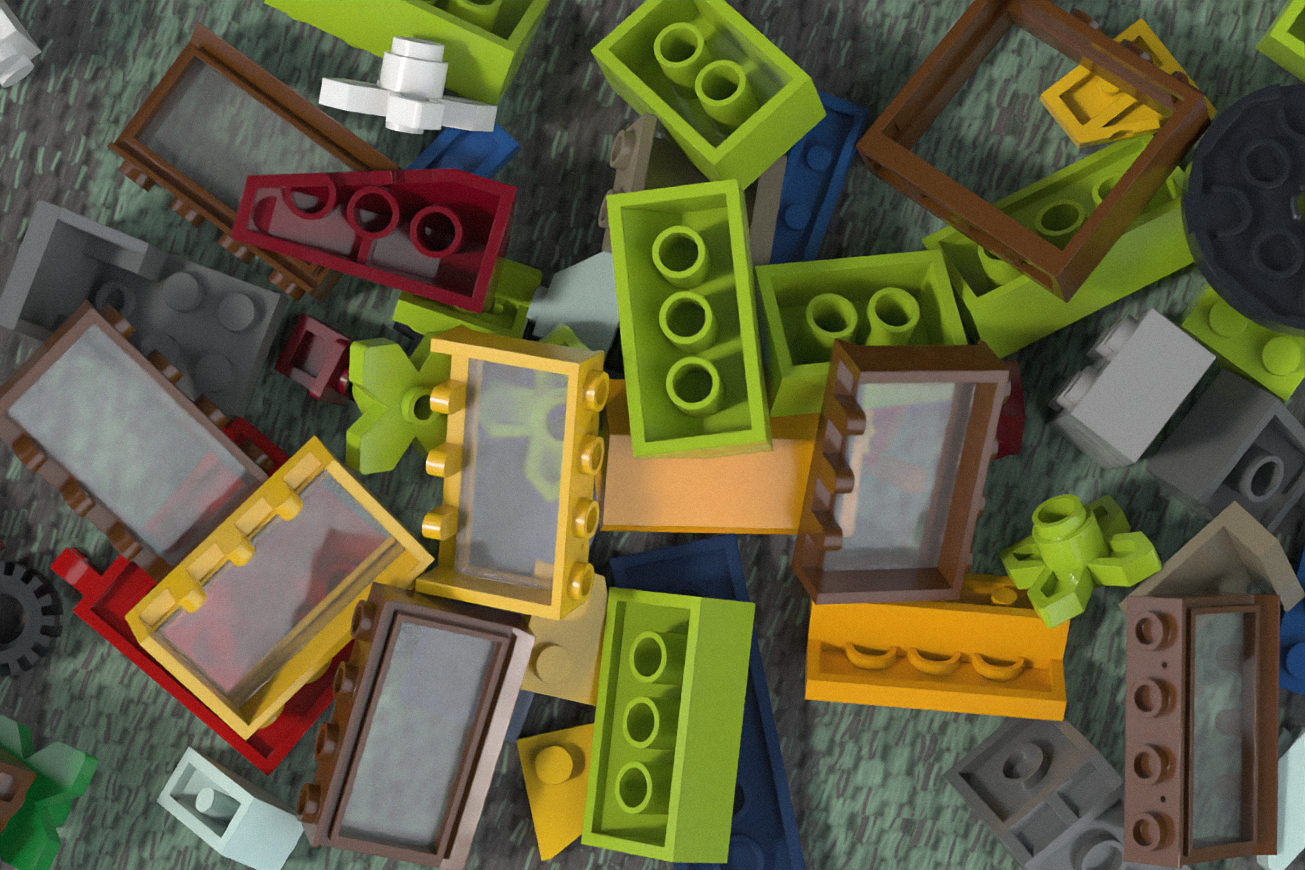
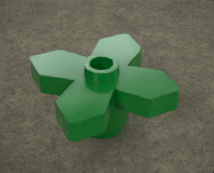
(62, 774)

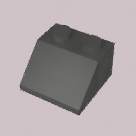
(1235, 448)

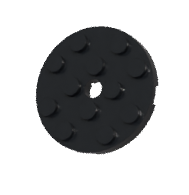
(1244, 207)

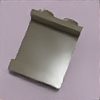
(654, 163)
(1227, 559)

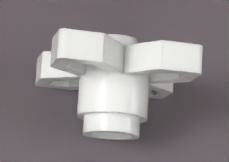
(410, 92)

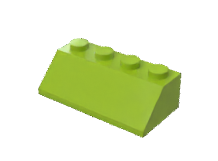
(480, 37)
(1015, 311)
(689, 322)
(668, 725)

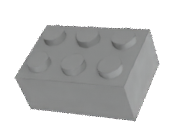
(1130, 390)

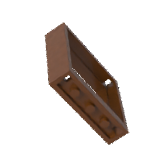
(1079, 37)

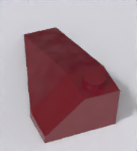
(401, 228)

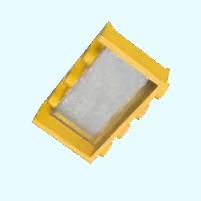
(516, 473)
(276, 589)

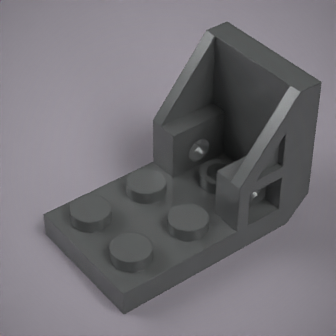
(193, 315)
(1047, 797)

